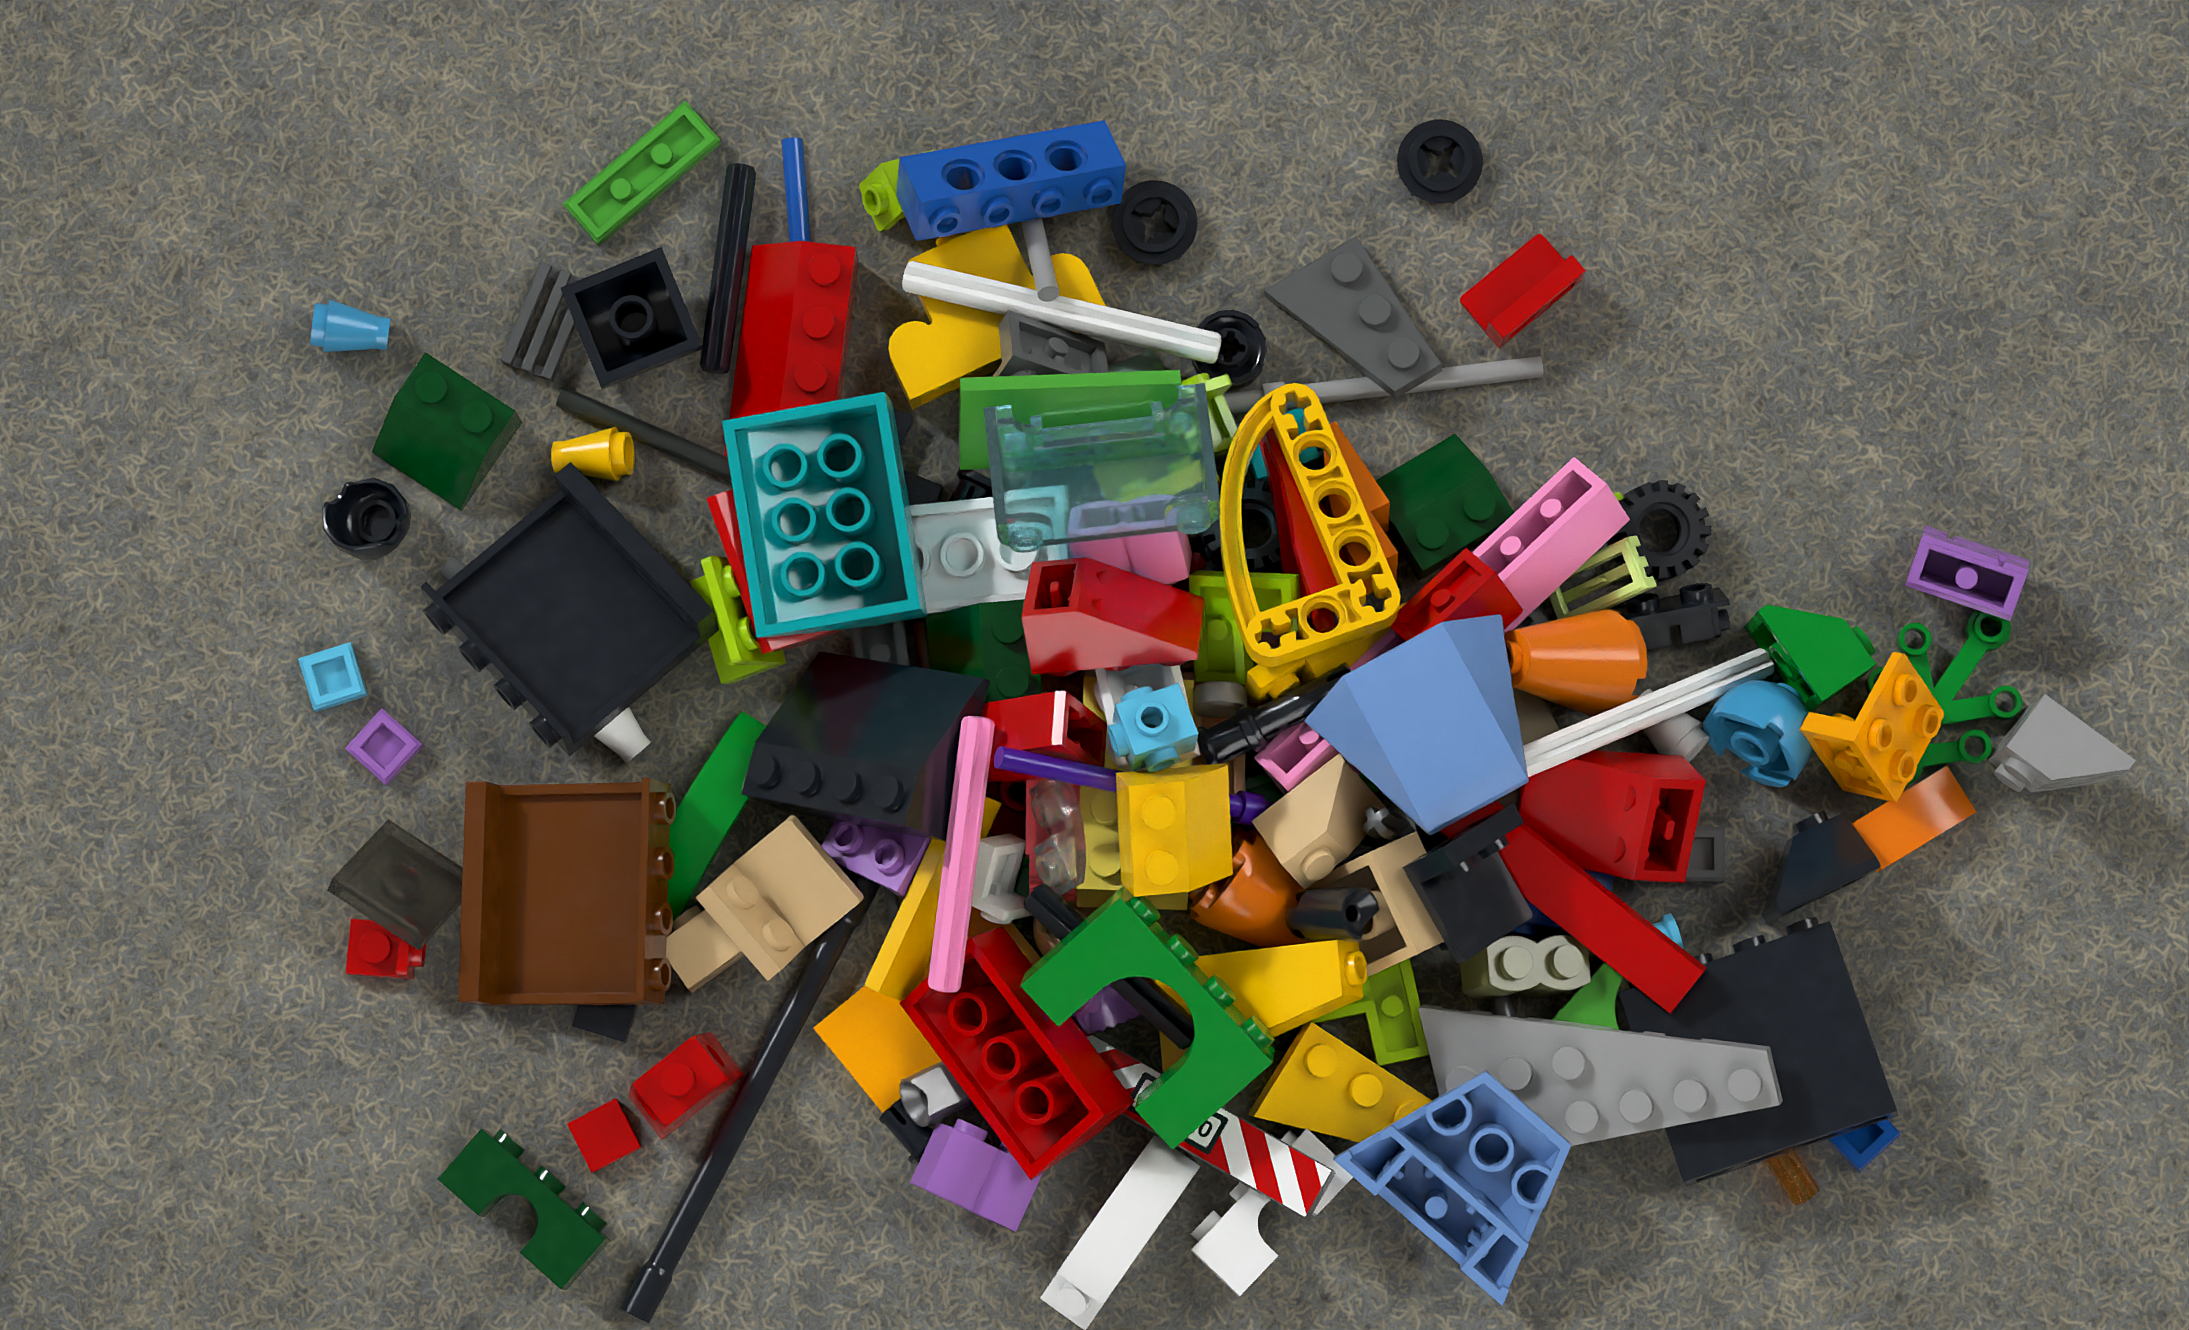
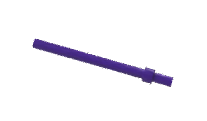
(1243, 805)

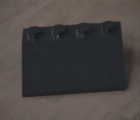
(866, 744)

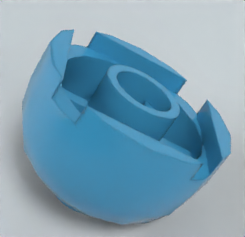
(1762, 728)

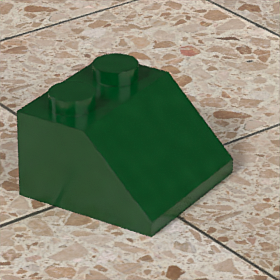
(445, 431)
(1442, 505)
(984, 643)

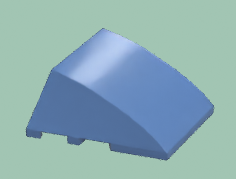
(1432, 722)
(1467, 1175)

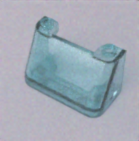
(1103, 475)

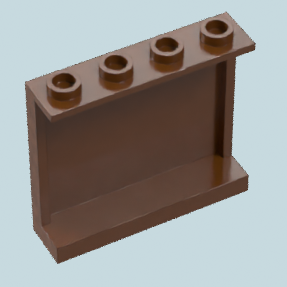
(566, 894)

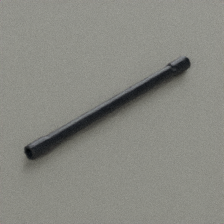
(657, 1272)

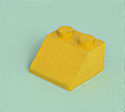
(1174, 828)

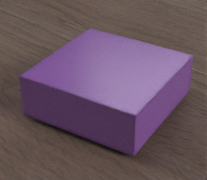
(384, 747)

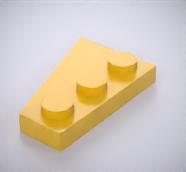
(1333, 1089)

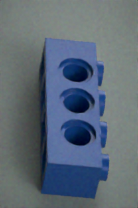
(1010, 180)

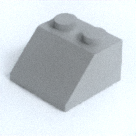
(2055, 751)

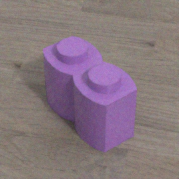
(975, 1174)

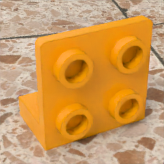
(1886, 740)

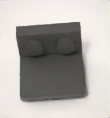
(1044, 349)

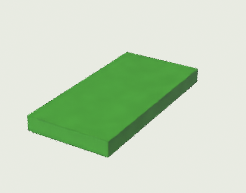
(1059, 401)

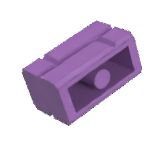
(1968, 573)

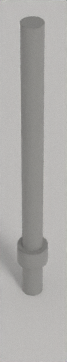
(1365, 388)

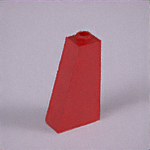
(1045, 725)

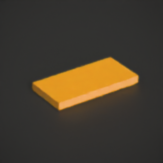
(879, 1038)

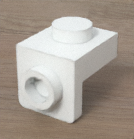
(996, 878)

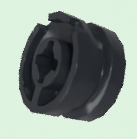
(1247, 336)

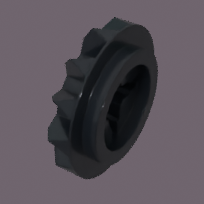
(1438, 137)
(1145, 200)

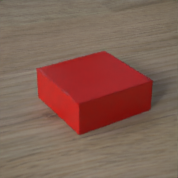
(604, 1135)

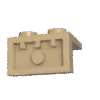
(779, 896)

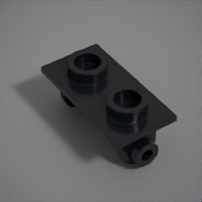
(1692, 610)

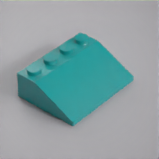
(824, 517)

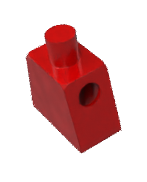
(684, 1083)

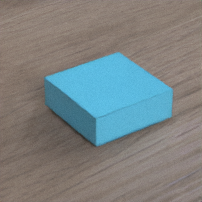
(332, 677)

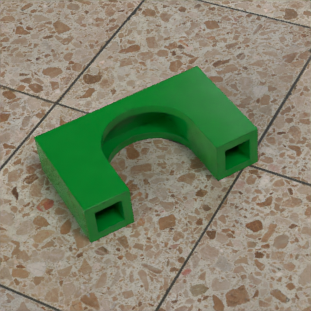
(1126, 942)

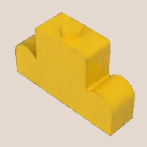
(964, 338)

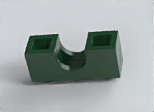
(564, 1236)

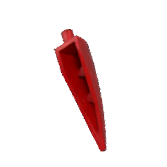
(1298, 540)

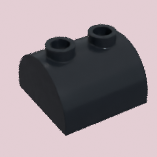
(631, 318)

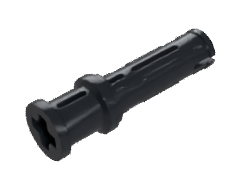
(1255, 726)

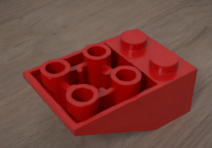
(1106, 618)
(1618, 812)

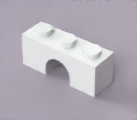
(1233, 1243)

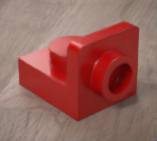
(380, 953)

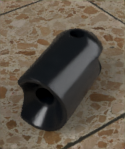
(1331, 913)

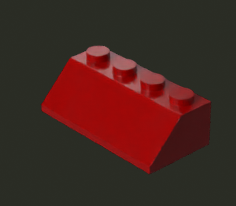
(794, 326)
(1026, 1076)

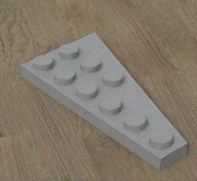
(1600, 1079)

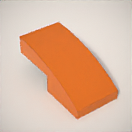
(1916, 818)

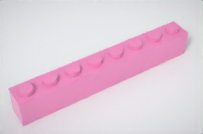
(1530, 555)

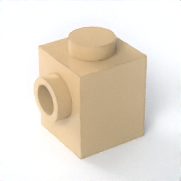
(699, 948)

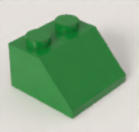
(1812, 651)

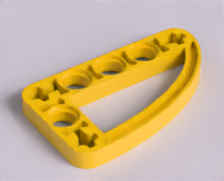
(1355, 526)

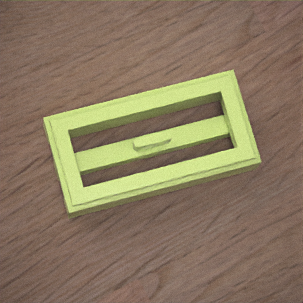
(1634, 566)

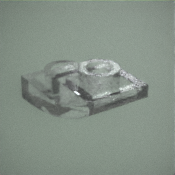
(1063, 854)

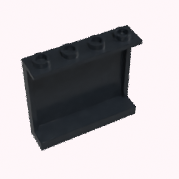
(571, 614)
(1806, 1010)

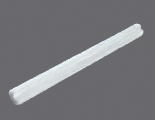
(1062, 312)
(1645, 711)

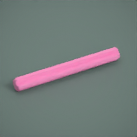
(961, 853)

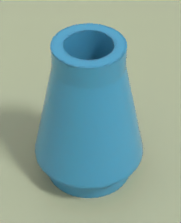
(347, 329)

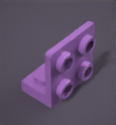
(877, 854)

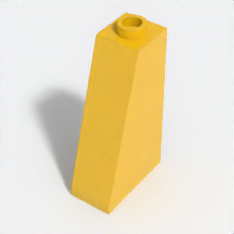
(1282, 984)

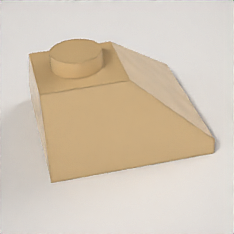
(1318, 821)

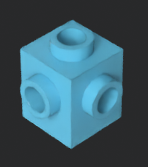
(1152, 728)

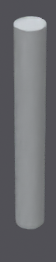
(1040, 259)

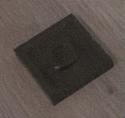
(401, 884)

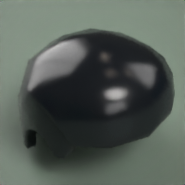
(386, 519)

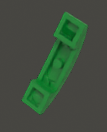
(710, 810)

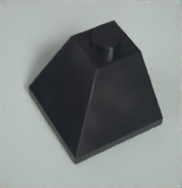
(1817, 863)

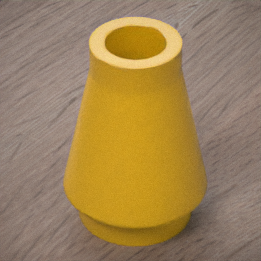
(597, 455)

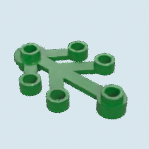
(1950, 684)

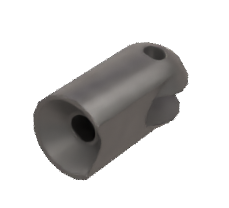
(932, 1095)

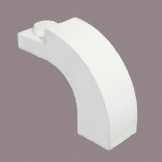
(1119, 1232)

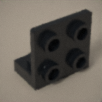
(1470, 886)

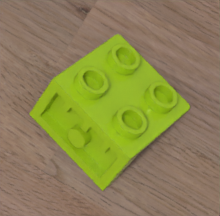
(735, 644)

